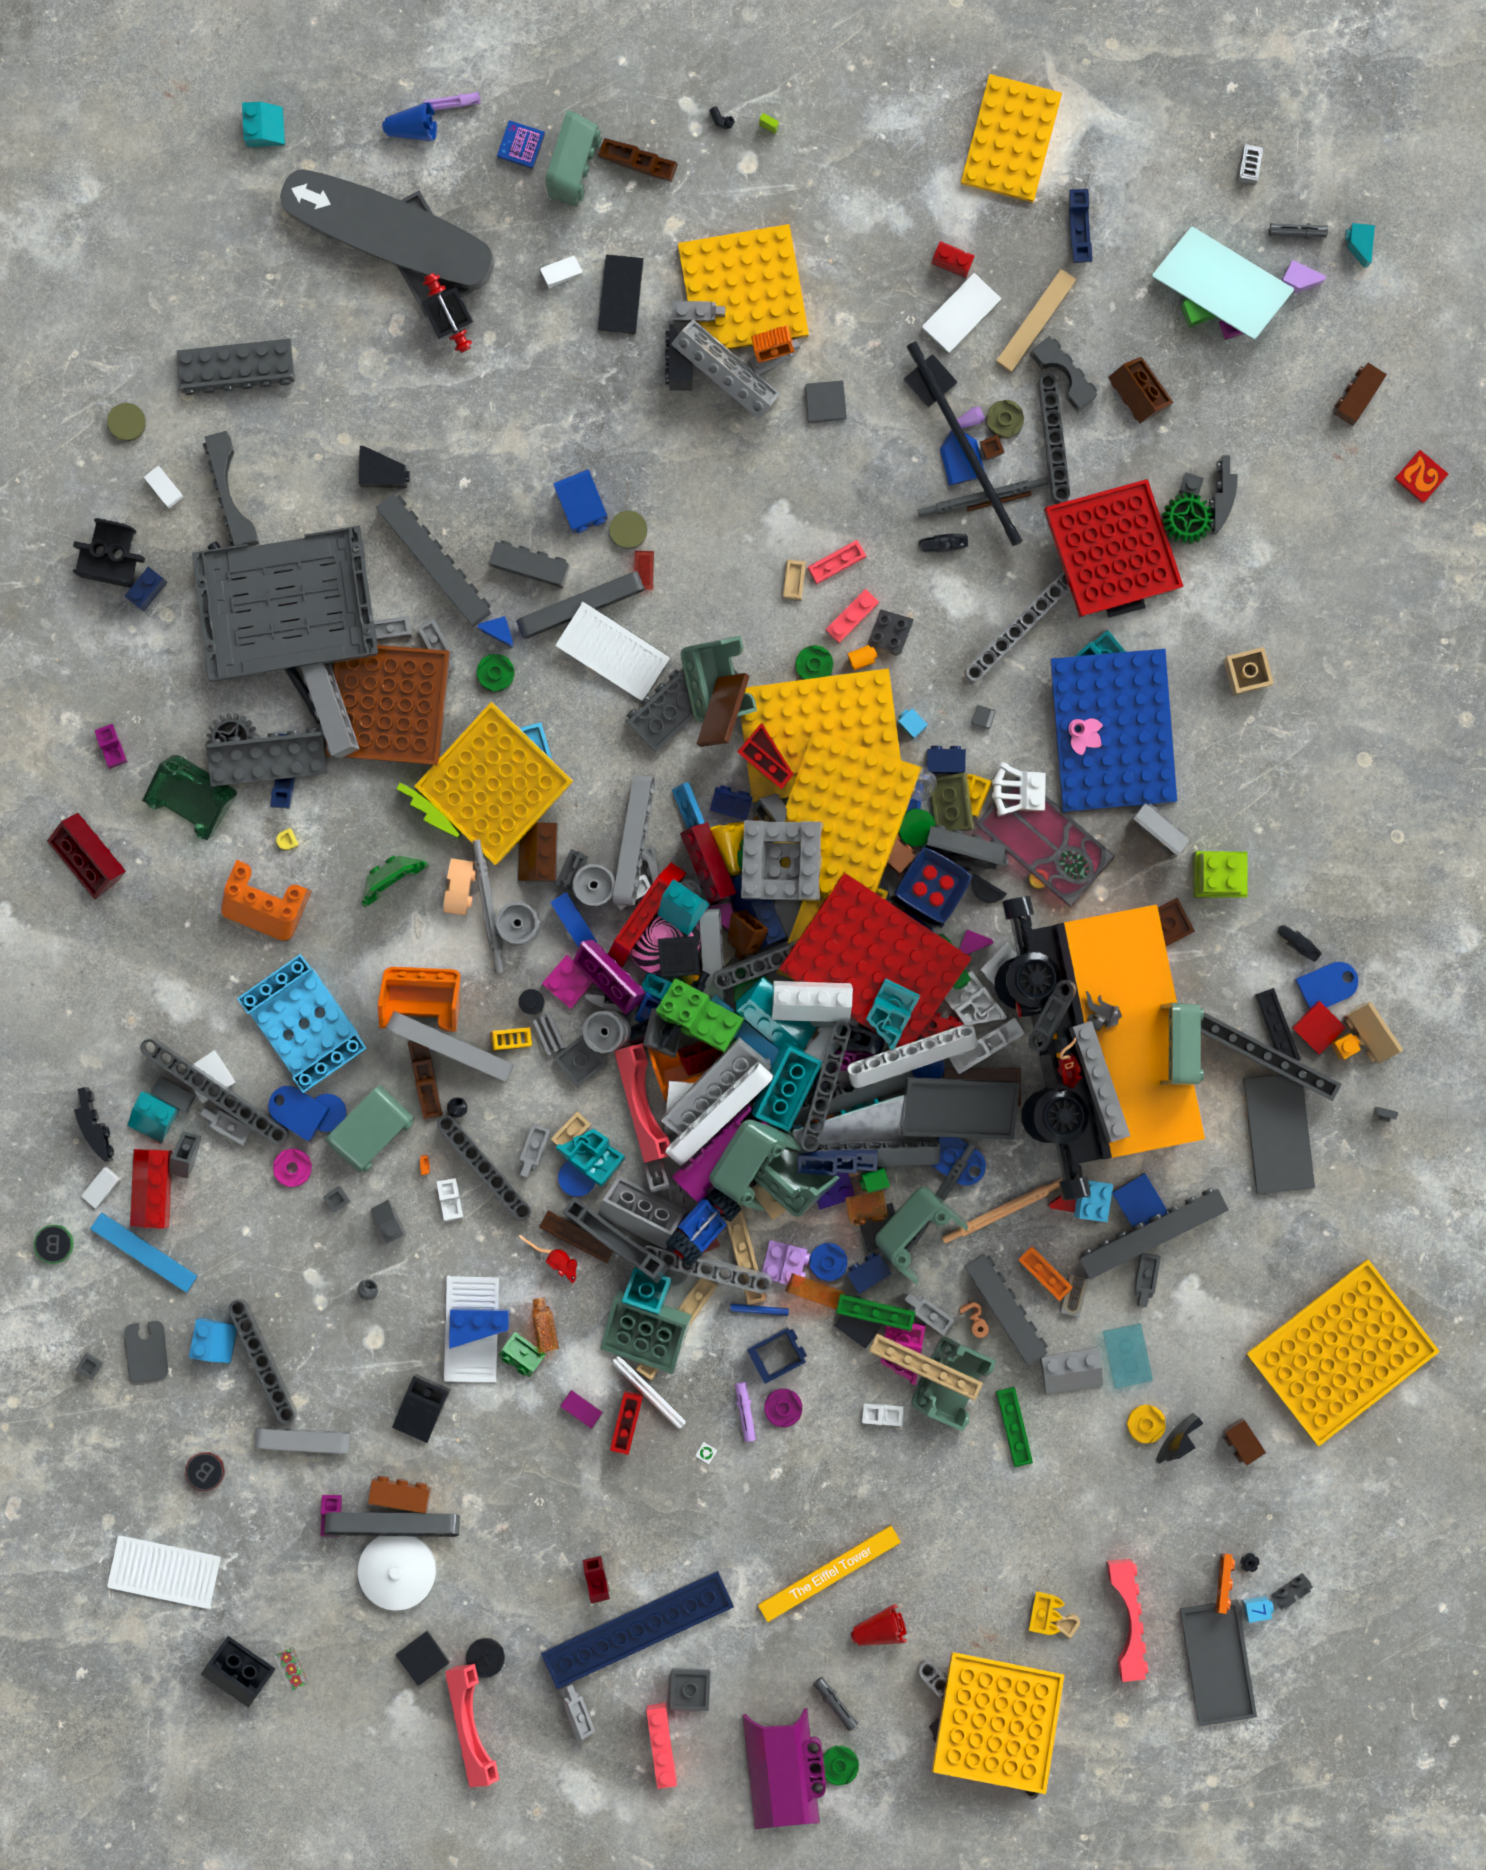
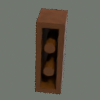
(1359, 393)

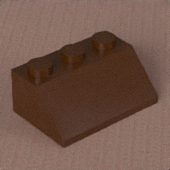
(1140, 389)
(539, 853)

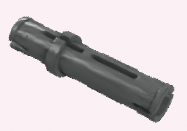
(1298, 230)
(832, 1699)

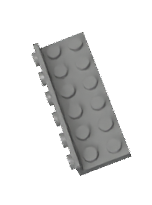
(725, 369)
(712, 1085)

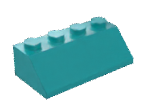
(756, 1008)
(791, 1081)

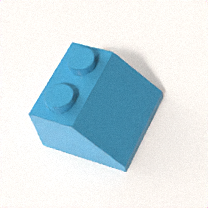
(213, 1341)

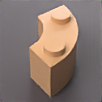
(460, 878)

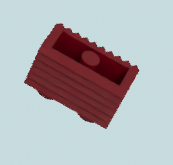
(698, 1057)

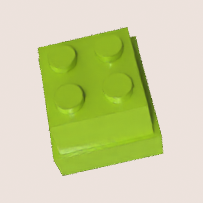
(1220, 874)

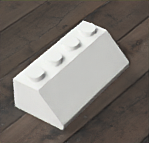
(812, 1001)

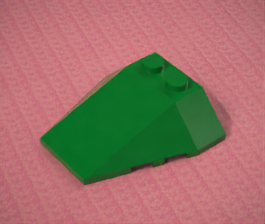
(388, 874)

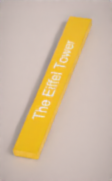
(829, 1573)

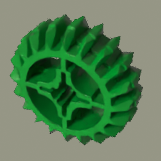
(1195, 519)

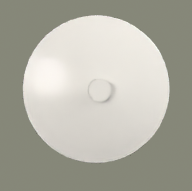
(396, 1571)

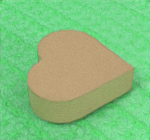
(1068, 1624)

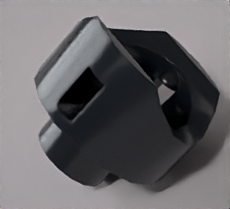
(531, 1002)

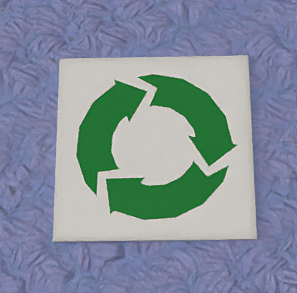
(706, 1453)

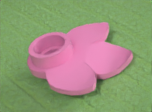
(1087, 736)

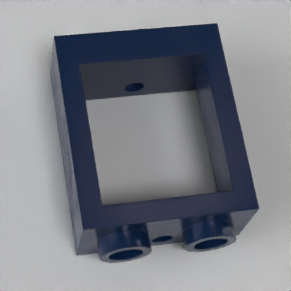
(766, 1377)

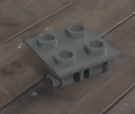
(890, 632)

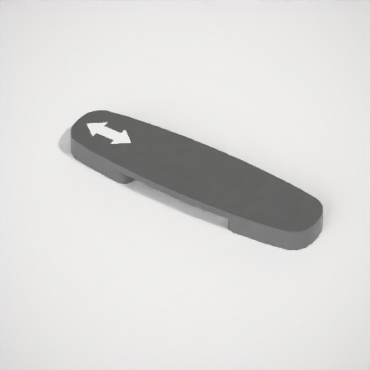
(387, 228)

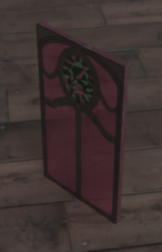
(1048, 846)

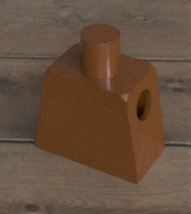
(745, 933)

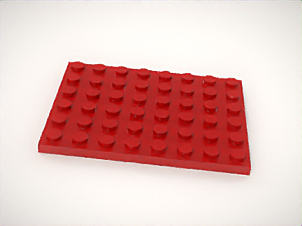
(867, 939)

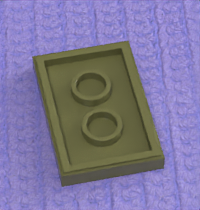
(952, 803)

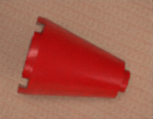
(881, 1629)

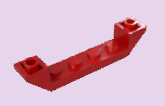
(643, 914)

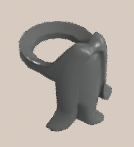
(1111, 1012)

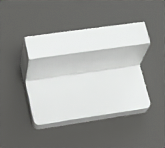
(991, 967)

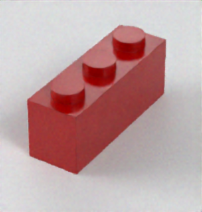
(626, 1422)

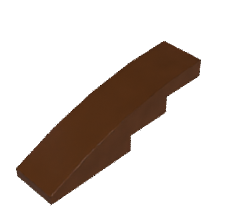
(637, 160)
(425, 1080)

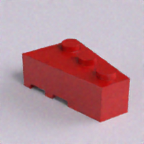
(765, 757)

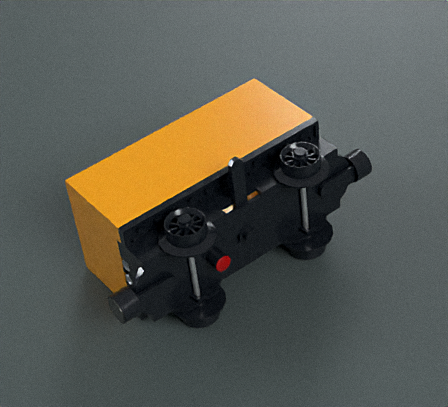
(1129, 966)

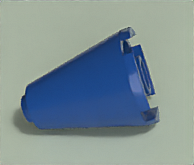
(412, 123)

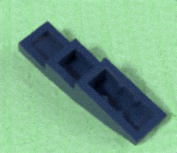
(837, 1161)

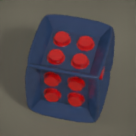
(932, 887)

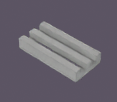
(542, 1019)

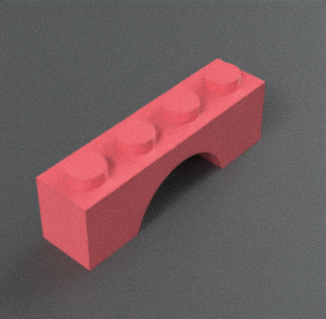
(661, 1745)

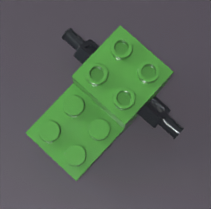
(695, 1015)

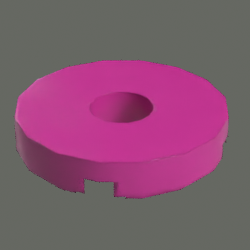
(292, 1179)

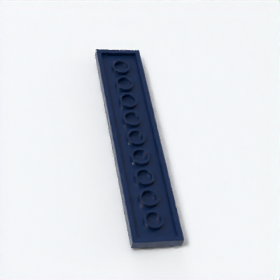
(637, 1629)

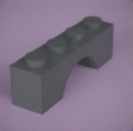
(1048, 355)

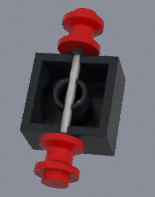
(446, 312)

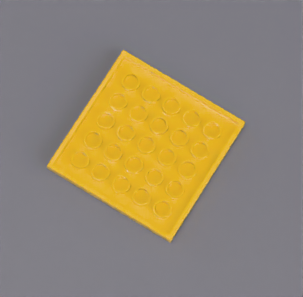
(750, 276)
(494, 783)
(998, 1723)

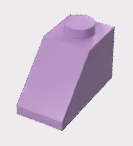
(1302, 277)

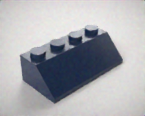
(764, 912)

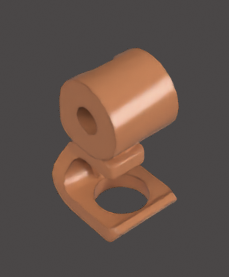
(979, 1326)

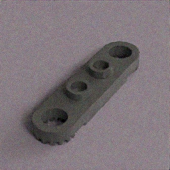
(1052, 1015)

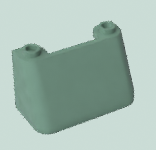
(369, 1128)
(792, 1189)
(945, 1403)

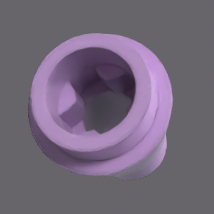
(971, 417)

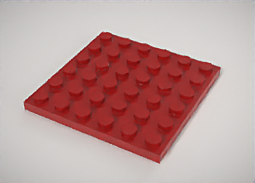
(1113, 548)

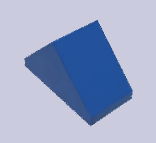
(498, 629)
(645, 1009)

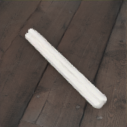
(649, 1392)

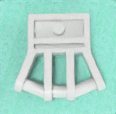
(1031, 790)

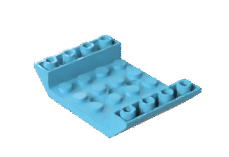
(283, 1002)

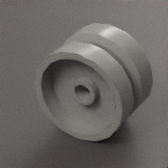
(581, 884)
(529, 923)
(602, 1041)

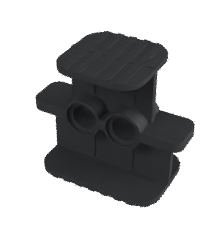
(105, 566)

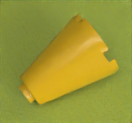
(728, 841)

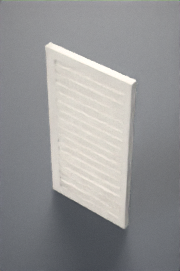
(612, 651)
(476, 1359)
(164, 1572)

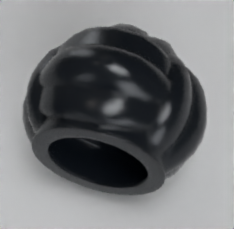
(457, 1107)

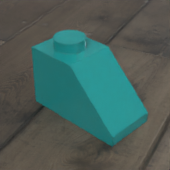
(1360, 242)

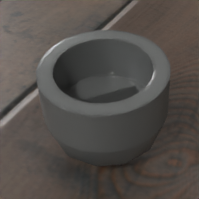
(1098, 1021)

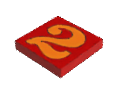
(1421, 476)

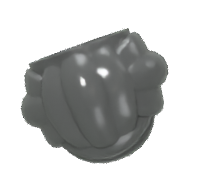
(367, 1289)

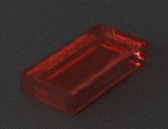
(645, 566)

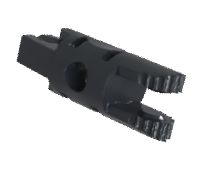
(943, 542)
(1300, 943)

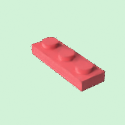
(852, 616)

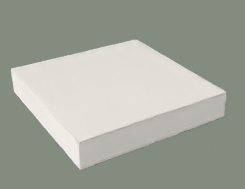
(215, 1068)

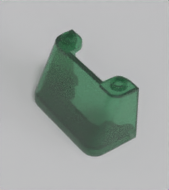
(189, 793)

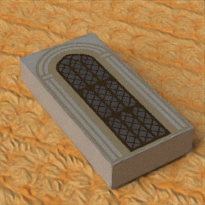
(1074, 1299)

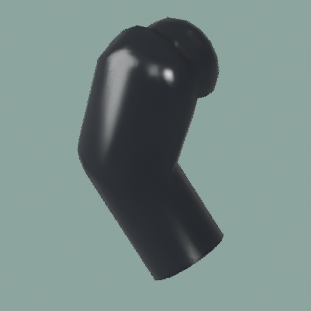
(721, 121)

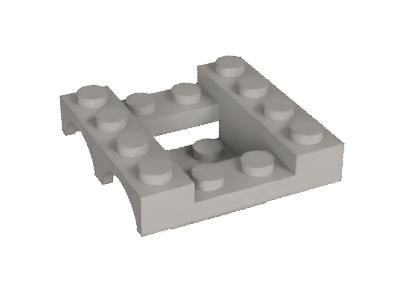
(762, 870)

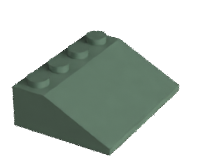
(645, 1335)

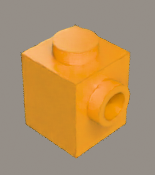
(1346, 1046)

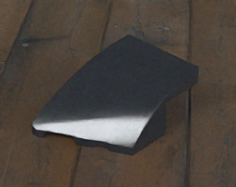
(1178, 1442)

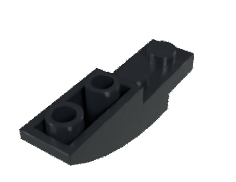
(94, 1133)

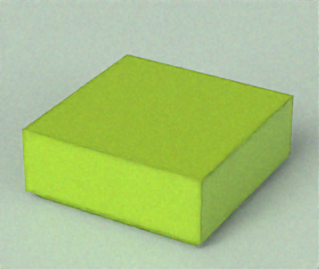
(769, 123)

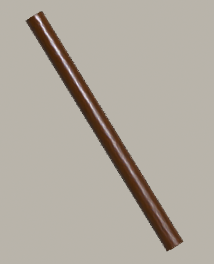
(1006, 499)

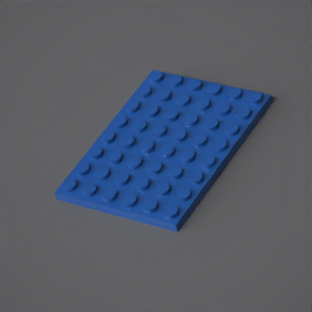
(1136, 750)

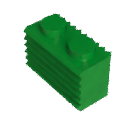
(874, 1180)

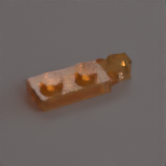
(544, 1326)

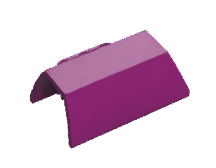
(782, 1773)

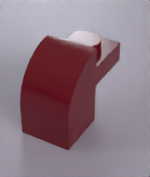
(596, 1579)

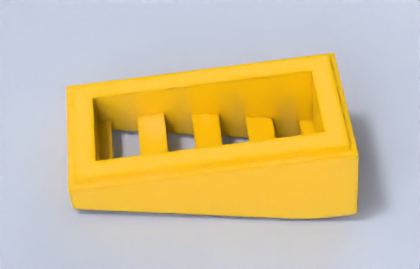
(494, 1042)

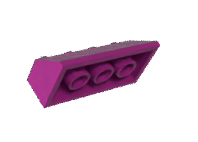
(609, 976)

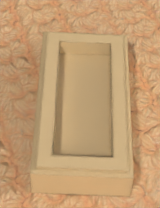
(794, 579)

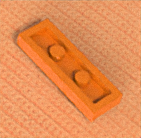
(1045, 1273)
(1224, 1583)

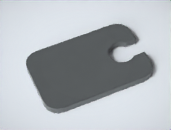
(146, 1357)

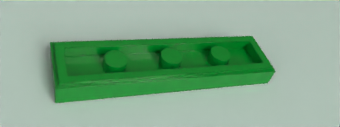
(875, 1312)
(1014, 1426)

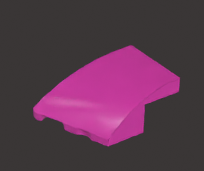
(911, 1339)

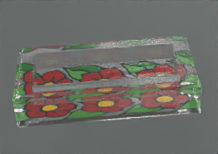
(291, 1669)

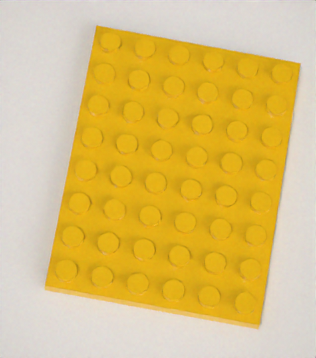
(843, 706)
(860, 803)
(1342, 1352)

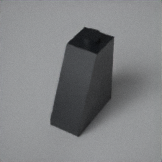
(381, 471)

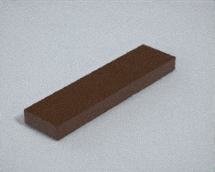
(575, 1236)

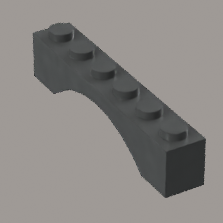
(221, 453)
(615, 1240)

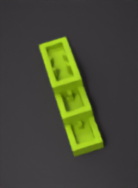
(433, 815)

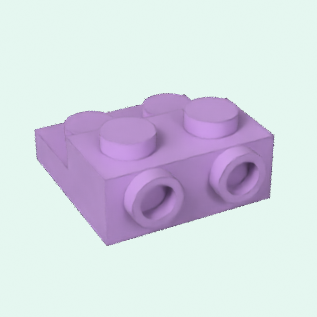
(784, 1260)

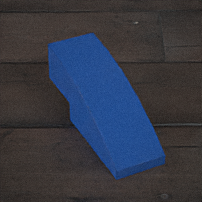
(572, 919)

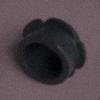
(1249, 1557)

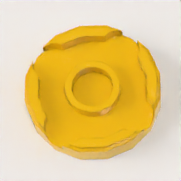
(1146, 1423)

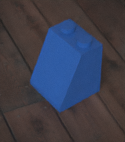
(580, 501)

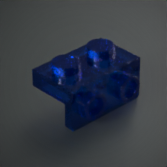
(731, 803)

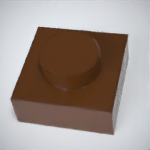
(991, 447)

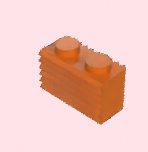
(772, 344)

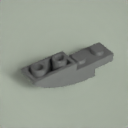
(1223, 501)

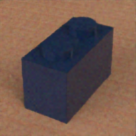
(146, 588)
(946, 760)
(868, 1272)

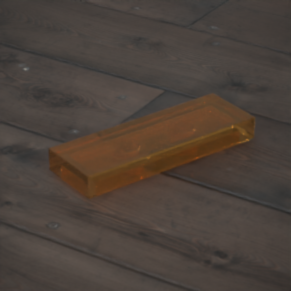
(813, 1291)

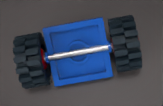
(702, 1226)

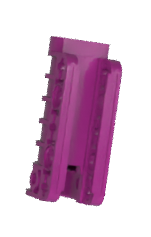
(695, 1172)

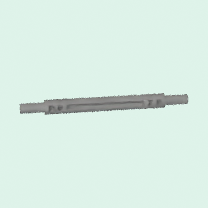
(487, 905)

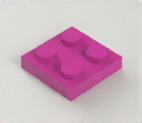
(567, 982)

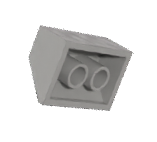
(1159, 830)
(1071, 1370)

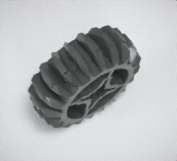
(217, 731)

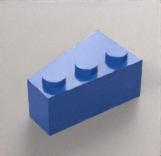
(475, 1324)

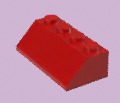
(151, 1188)

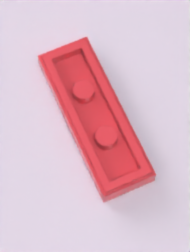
(836, 562)

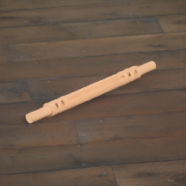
(1003, 1211)

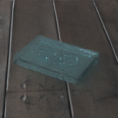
(1127, 1355)

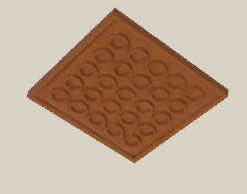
(396, 703)

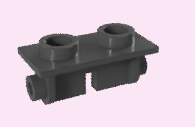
(572, 864)
(1297, 1586)

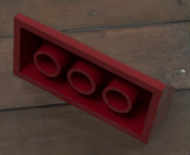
(86, 855)
(708, 863)

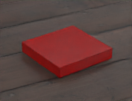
(1318, 1027)

